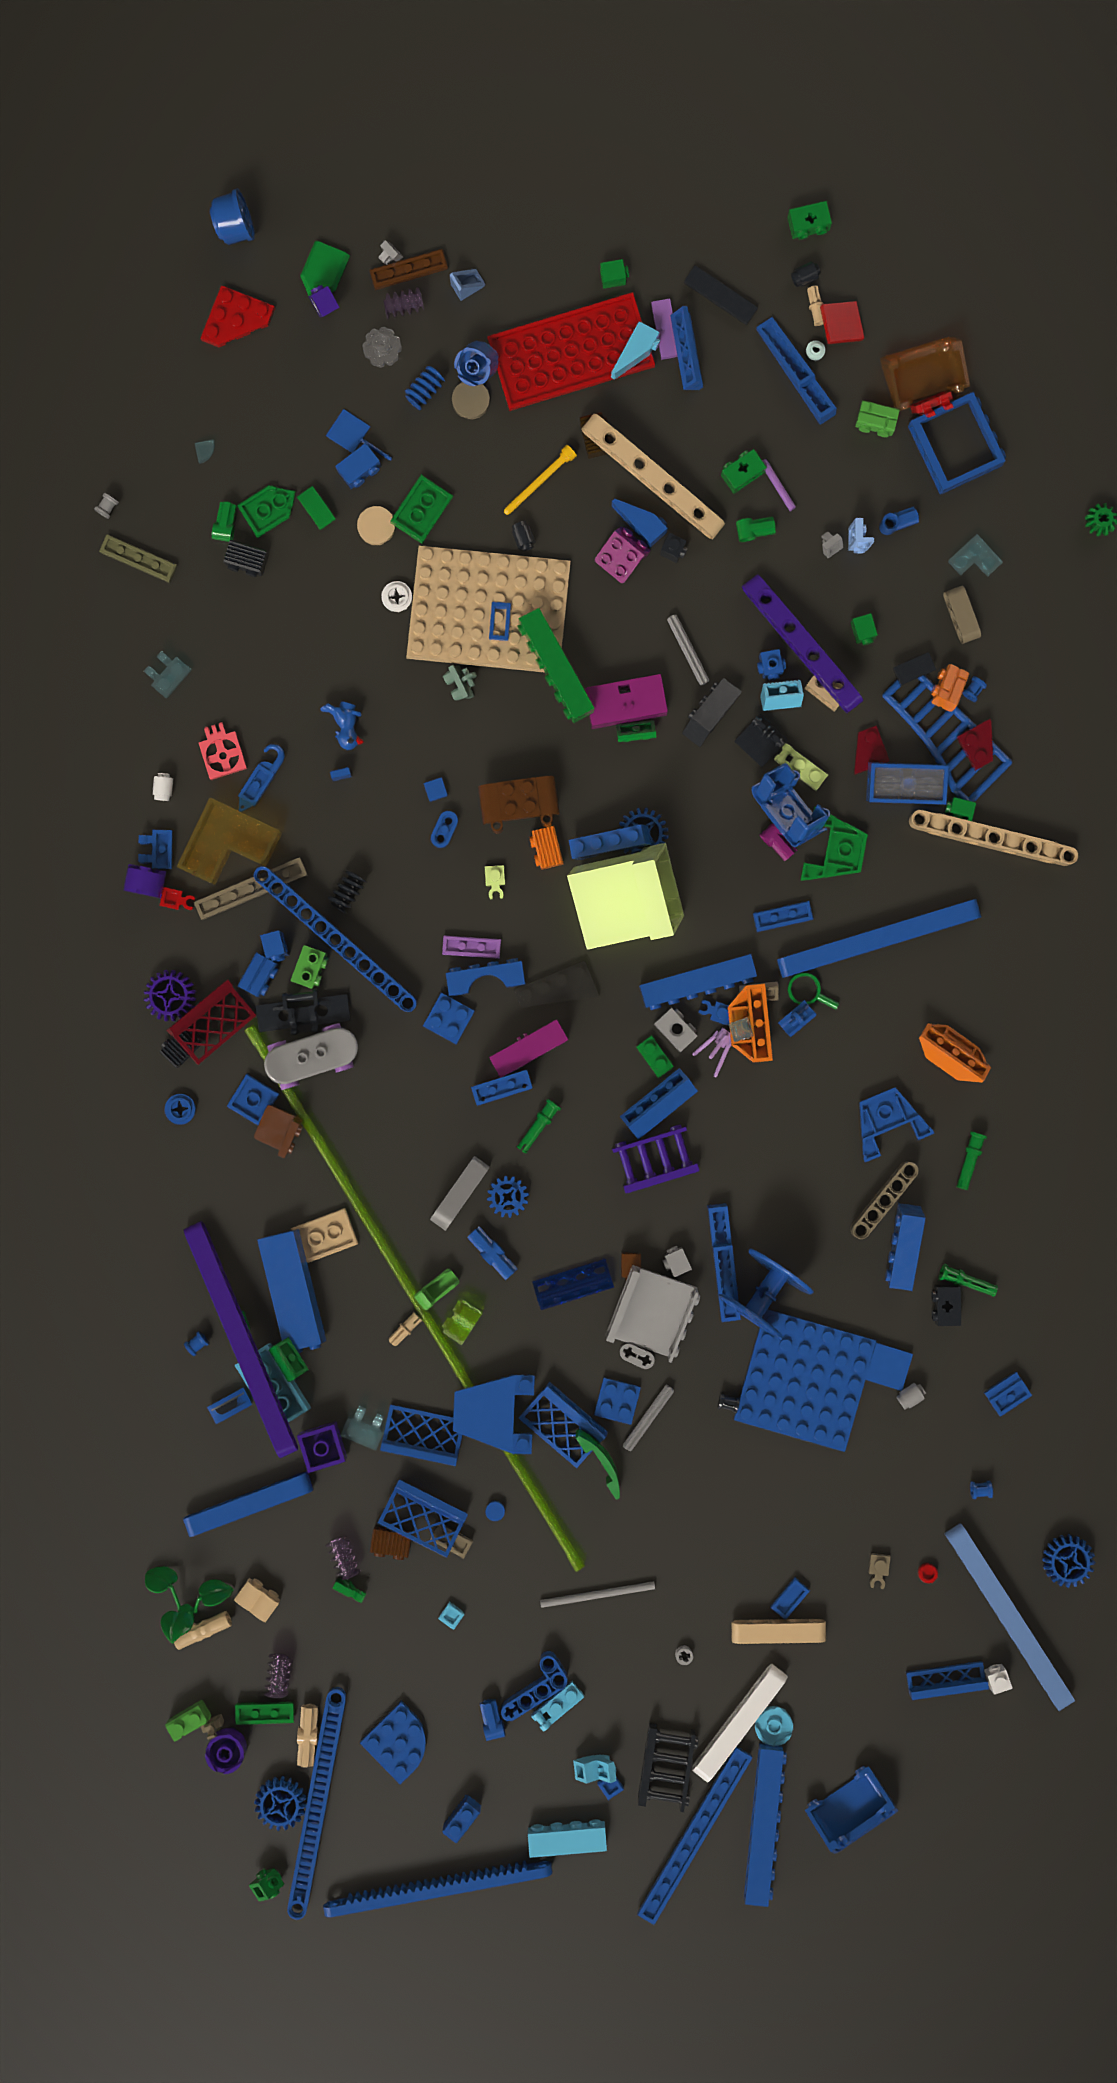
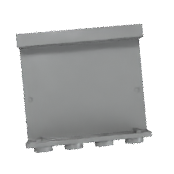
(653, 1312)

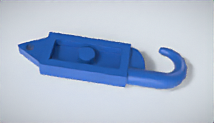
(260, 779)

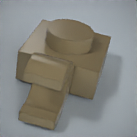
(213, 1726)

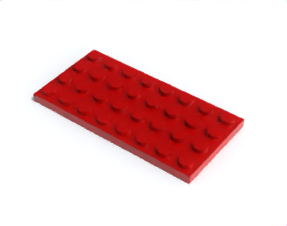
(566, 351)

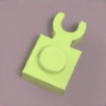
(495, 877)

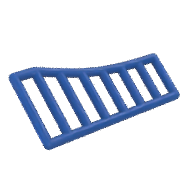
(936, 752)

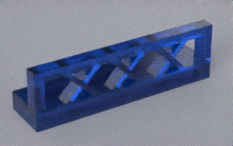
(573, 1288)

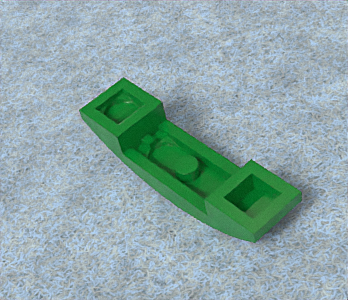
(590, 1443)

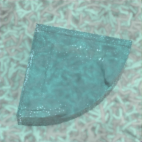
(204, 450)

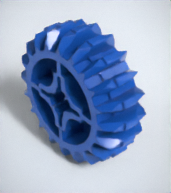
(654, 822)
(1083, 1567)
(287, 1817)

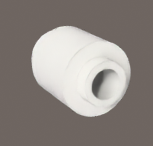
(162, 787)

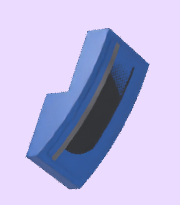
(229, 1405)

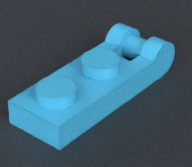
(558, 1705)

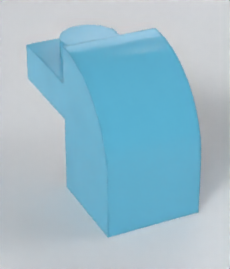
(594, 1768)

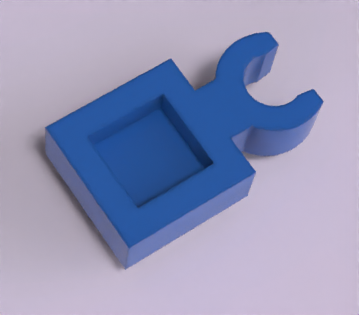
(718, 1013)

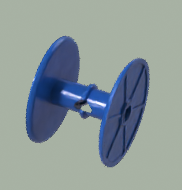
(766, 1293)

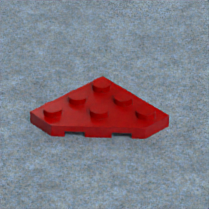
(235, 317)

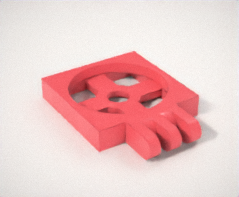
(217, 737)

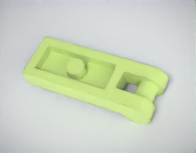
(808, 771)

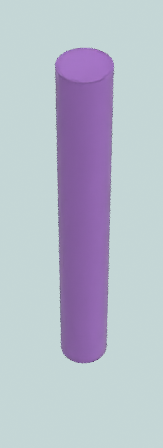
(779, 487)

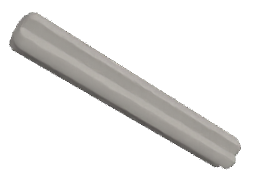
(688, 650)
(648, 1418)

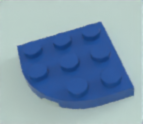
(397, 1742)

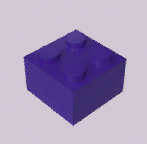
(322, 1446)

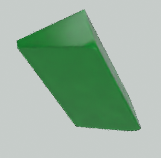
(288, 1359)

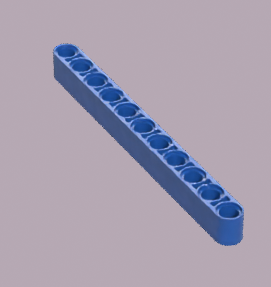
(327, 934)
(879, 938)

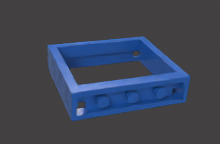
(930, 458)

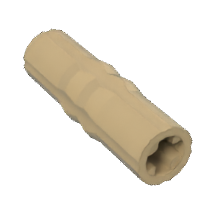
(204, 1629)

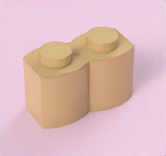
(257, 1599)

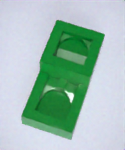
(316, 507)

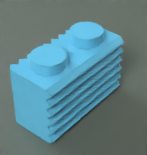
(782, 695)

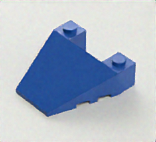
(488, 1413)

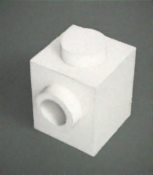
(997, 1679)

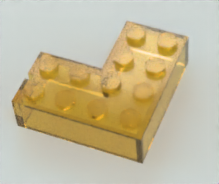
(223, 831)

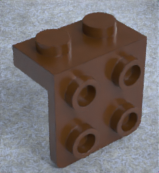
(279, 1129)

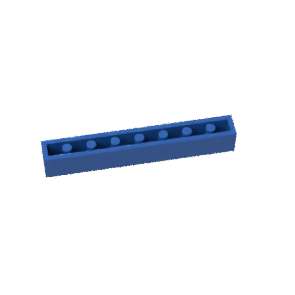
(763, 1825)

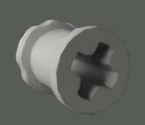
(106, 505)

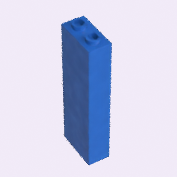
(292, 1290)

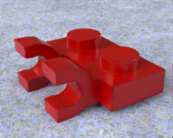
(938, 400)

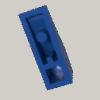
(644, 523)

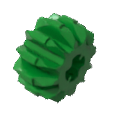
(1101, 527)

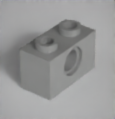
(665, 1025)

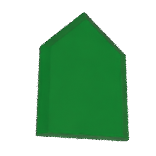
(324, 267)
(267, 509)

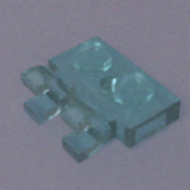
(170, 677)
(361, 1432)

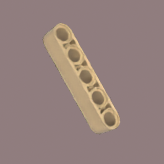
(778, 1631)

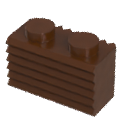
(389, 1543)

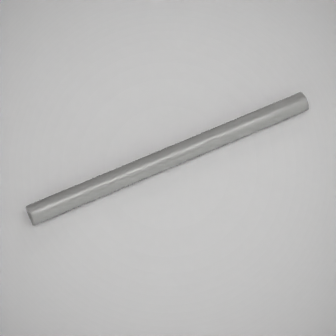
(597, 1594)

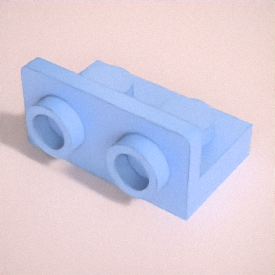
(856, 541)

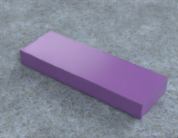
(661, 314)
(471, 947)

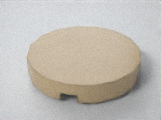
(375, 525)

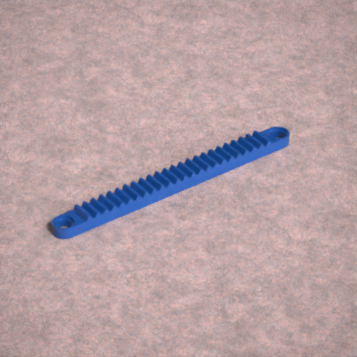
(316, 1803)
(438, 1888)

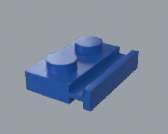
(1007, 1393)

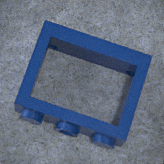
(501, 1087)

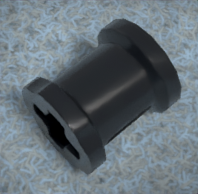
(728, 1402)

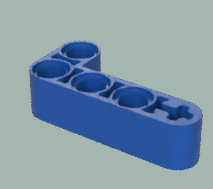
(531, 1690)

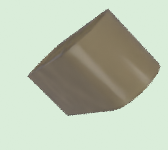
(962, 614)

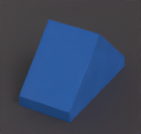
(499, 605)

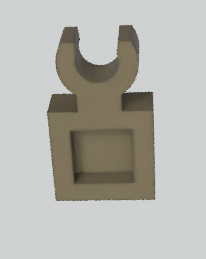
(878, 1566)

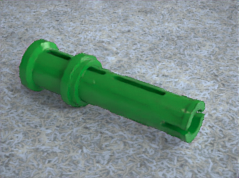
(544, 1118)
(973, 1151)
(958, 1277)

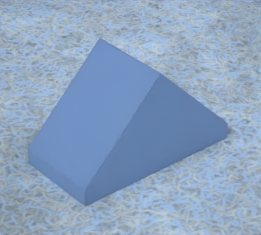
(466, 282)

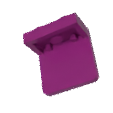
(622, 554)

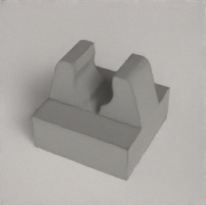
(389, 253)
(831, 544)

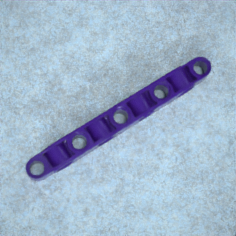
(802, 643)

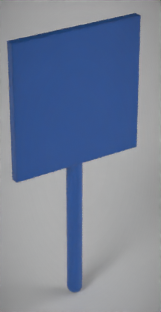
(349, 432)

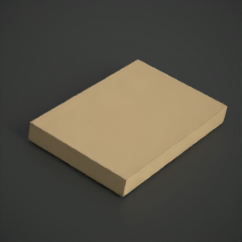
(327, 1235)

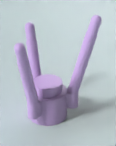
(722, 1039)

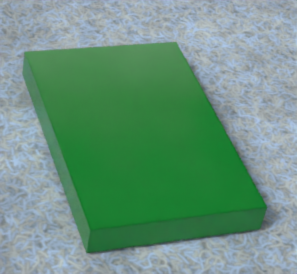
(421, 509)

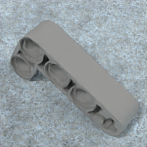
(459, 1193)

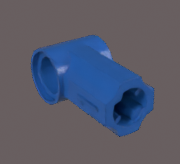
(899, 520)
(492, 1725)

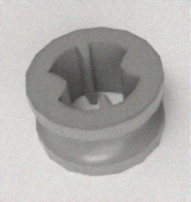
(688, 1651)

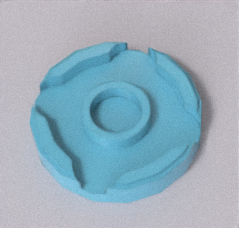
(774, 1726)

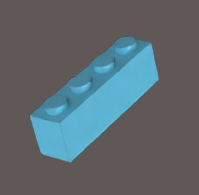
(567, 1838)

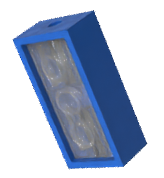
(907, 783)

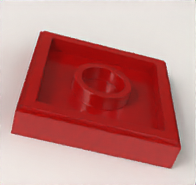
(842, 322)

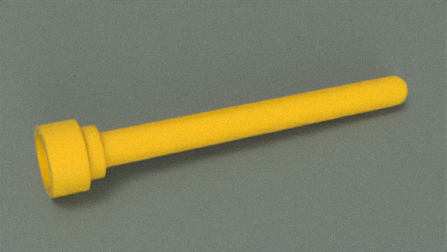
(566, 455)

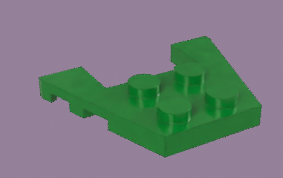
(843, 852)

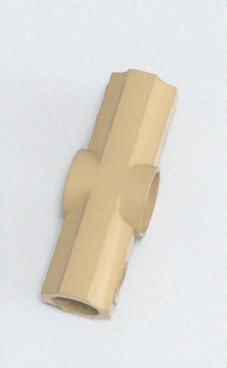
(307, 1735)

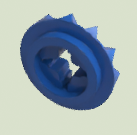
(173, 1103)

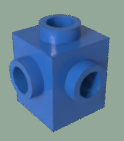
(771, 658)

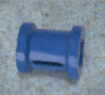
(974, 689)
(196, 1343)
(981, 1489)

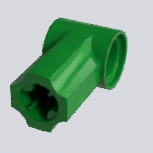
(223, 527)
(750, 529)

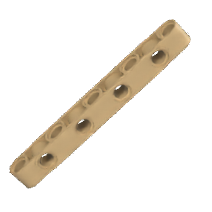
(653, 476)
(1007, 840)

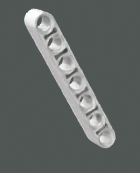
(739, 1722)

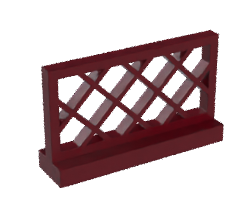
(197, 1013)

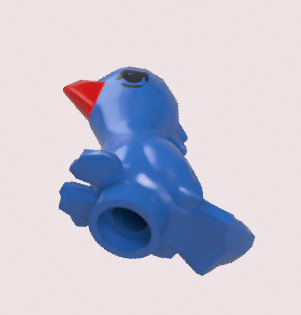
(345, 717)

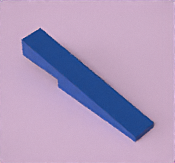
(797, 371)
(723, 1259)

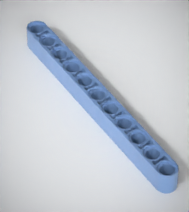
(1009, 1617)

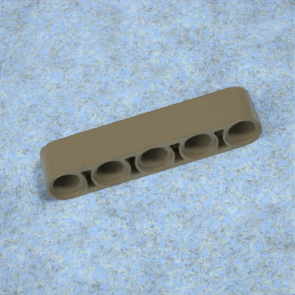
(893, 1196)

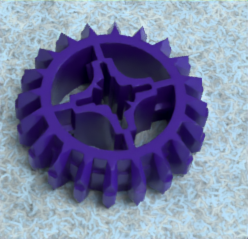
(153, 993)

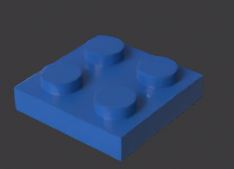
(448, 1018)
(617, 1401)

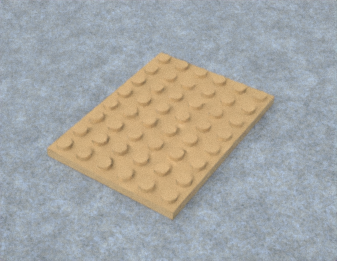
(456, 599)

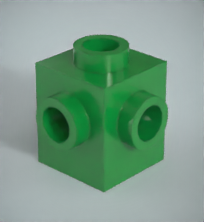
(266, 1884)

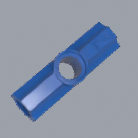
(492, 1253)

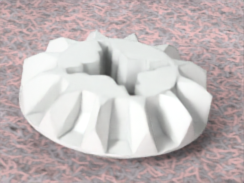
(389, 591)

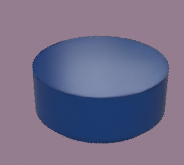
(495, 1511)

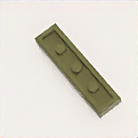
(138, 558)

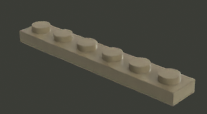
(248, 890)

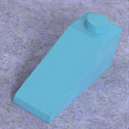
(639, 346)

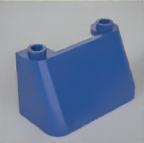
(851, 1810)

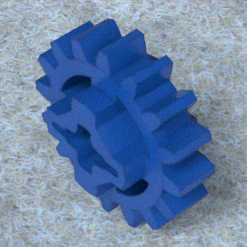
(515, 1202)

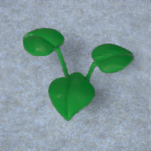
(178, 1623)

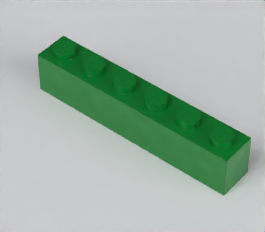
(556, 666)

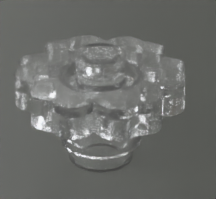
(382, 347)

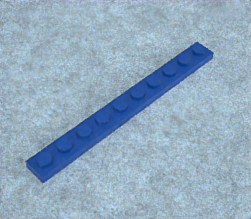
(694, 1835)

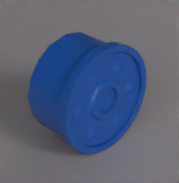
(232, 218)

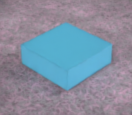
(451, 1615)

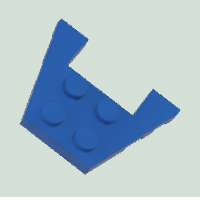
(885, 1113)

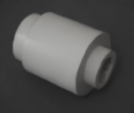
(911, 1396)

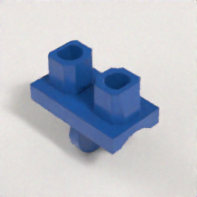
(797, 1018)

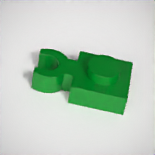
(346, 1588)

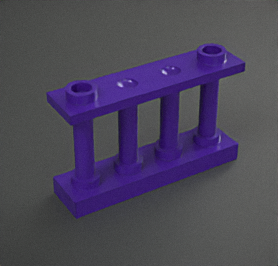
(651, 1178)

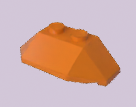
(752, 1004)
(954, 1053)

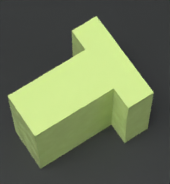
(627, 897)

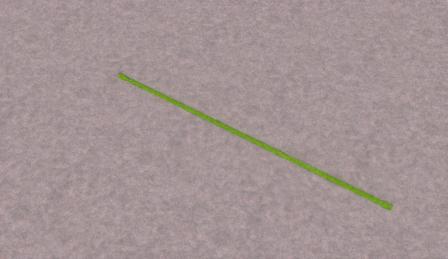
(257, 1041)

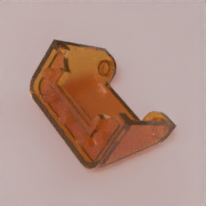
(925, 371)

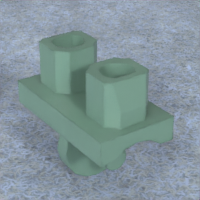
(463, 680)

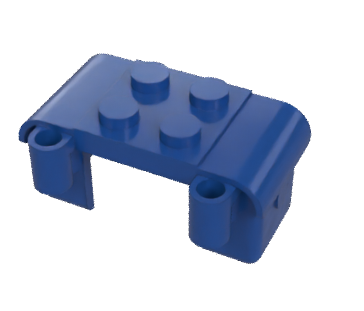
(786, 807)

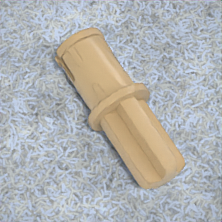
(815, 303)
(404, 1329)

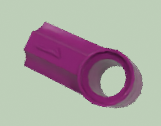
(778, 842)

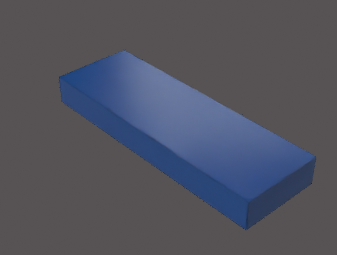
(783, 916)

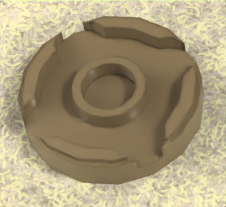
(470, 401)

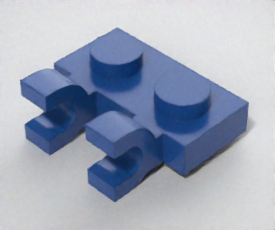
(161, 849)

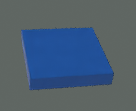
(252, 1099)
(889, 1366)

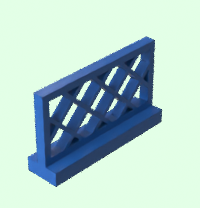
(569, 1409)
(414, 1450)
(431, 1503)

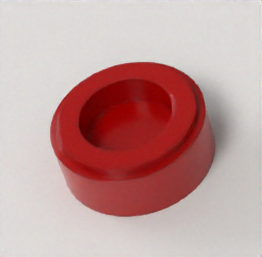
(927, 1573)

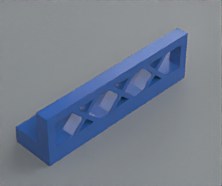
(686, 349)
(947, 1688)

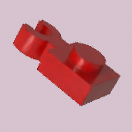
(173, 899)

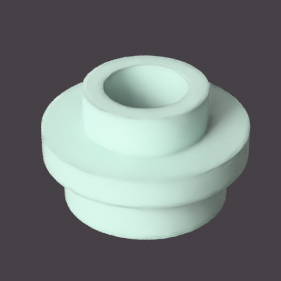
(813, 355)

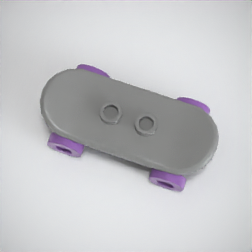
(310, 1056)

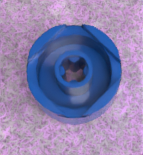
(476, 363)

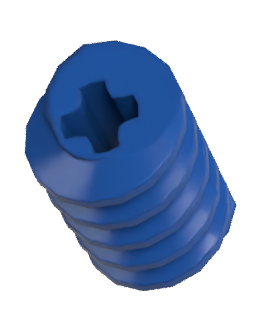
(423, 387)

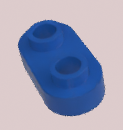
(443, 829)

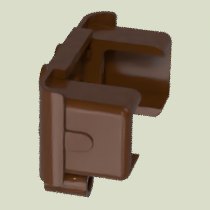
(518, 801)

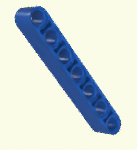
(248, 1504)

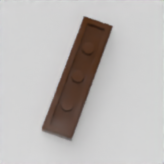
(408, 269)

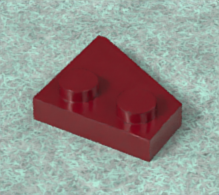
(978, 744)
(869, 749)

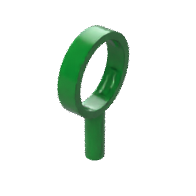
(820, 997)

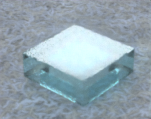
(741, 1029)

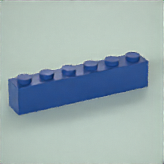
(698, 981)

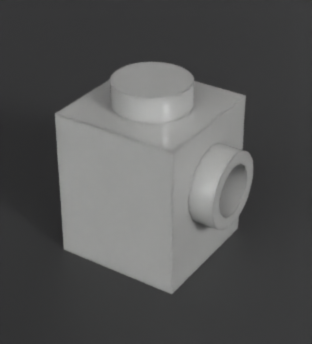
(676, 1261)

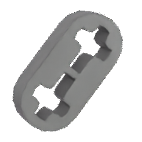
(634, 1359)

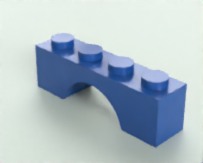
(609, 841)
(460, 980)

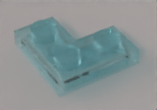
(975, 552)

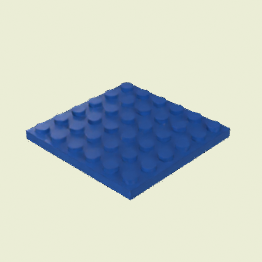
(806, 1381)

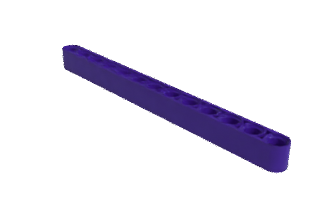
(241, 1340)

